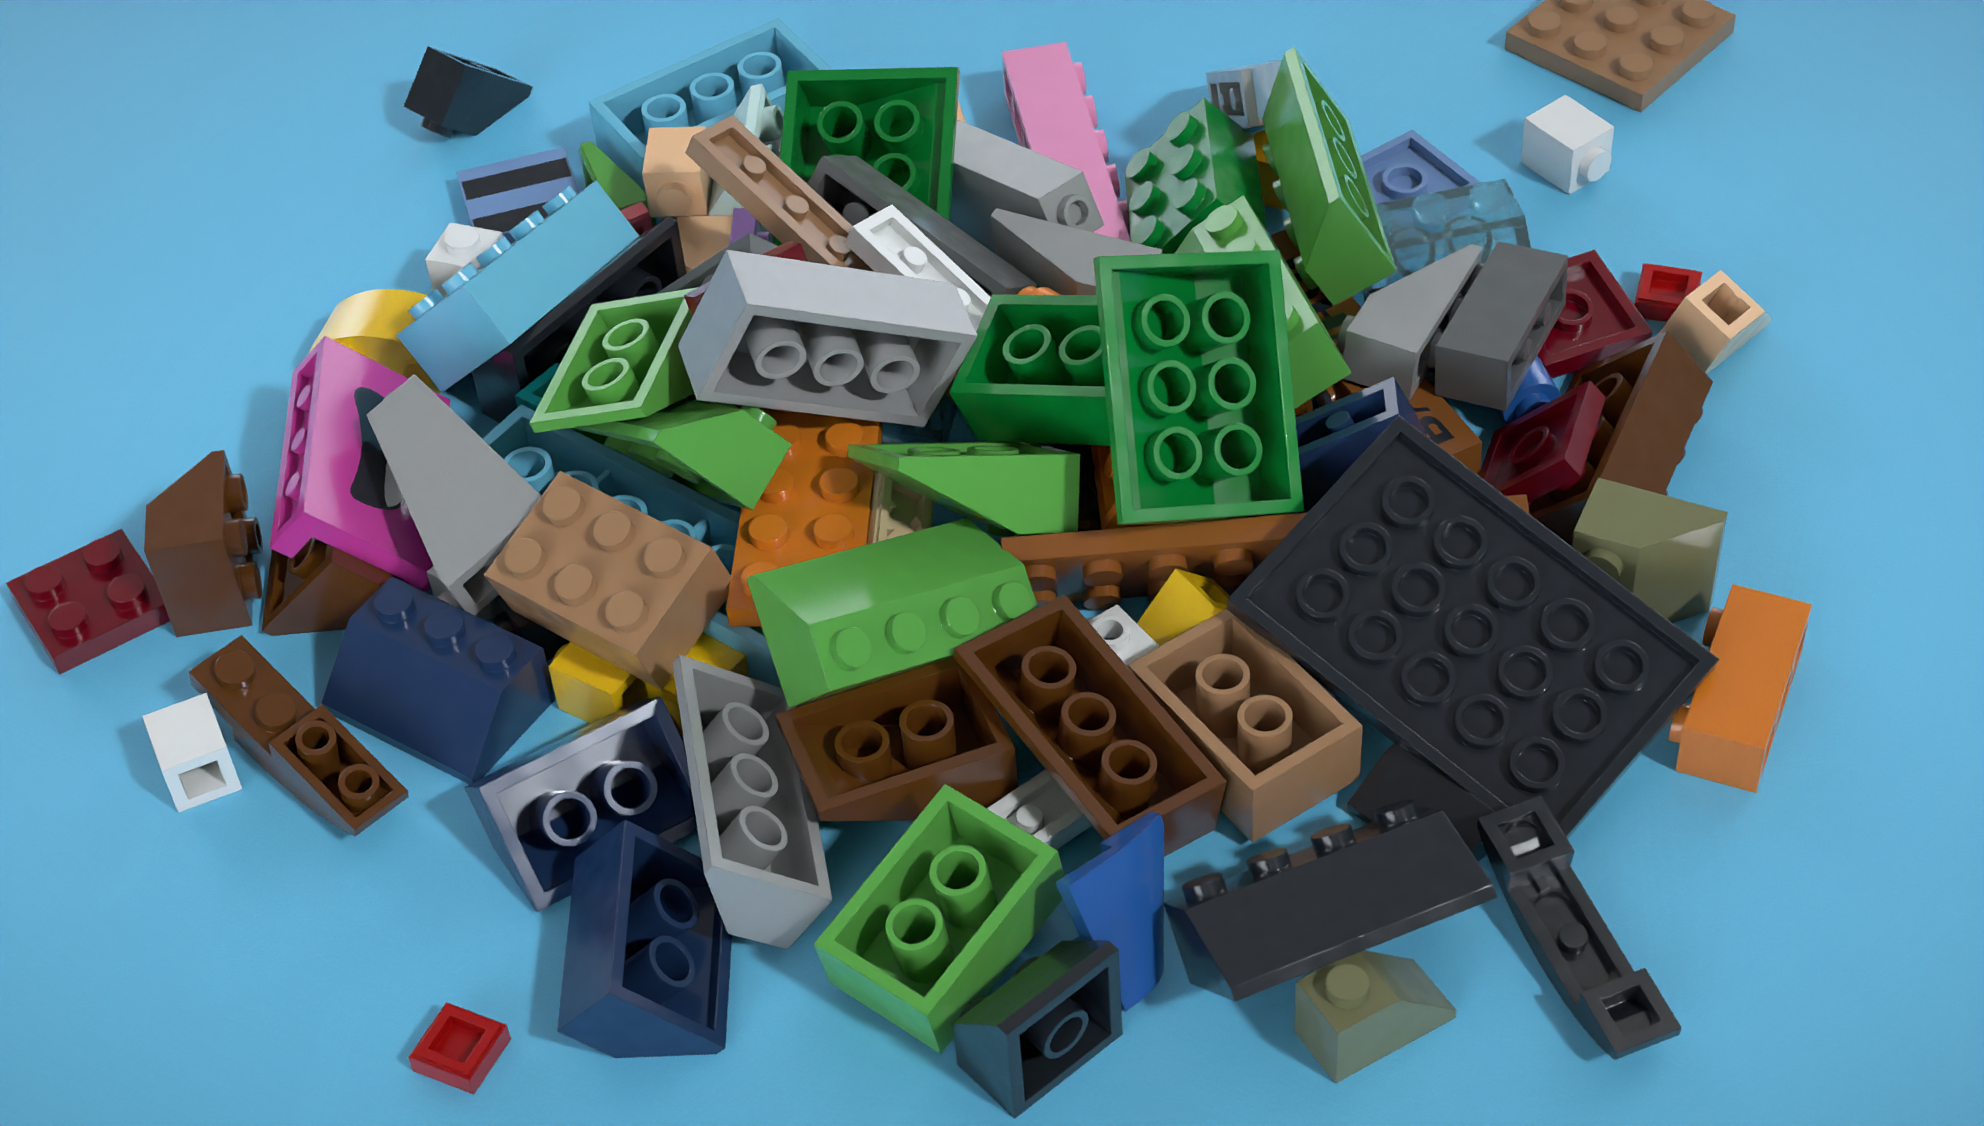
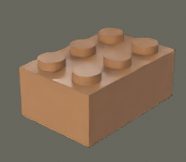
(610, 579)
(1255, 720)

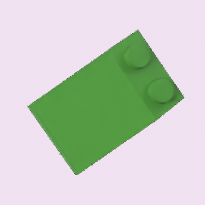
(619, 364)
(1000, 484)

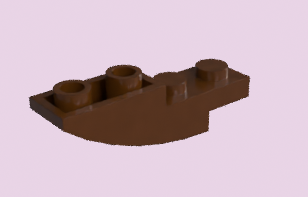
(296, 742)

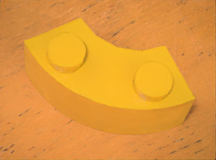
(370, 327)

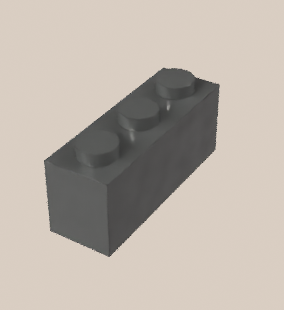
(1499, 325)

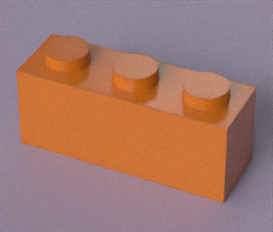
(1740, 703)

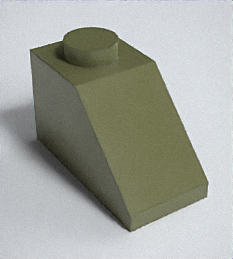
(1366, 1010)

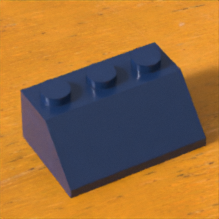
(437, 681)
(581, 788)
(644, 951)

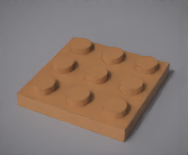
(1621, 46)

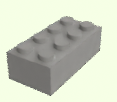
(825, 339)

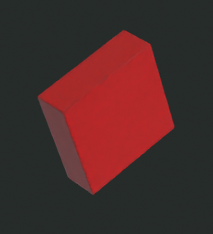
(1663, 290)
(459, 1048)

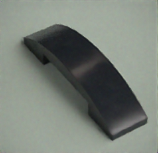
(1568, 934)

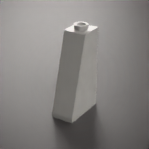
(1012, 178)
(454, 487)

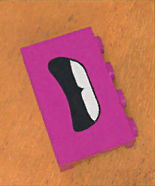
(334, 471)

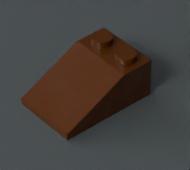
(897, 743)

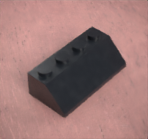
(637, 271)
(1324, 900)

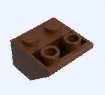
(205, 549)

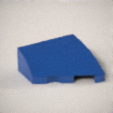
(1122, 902)

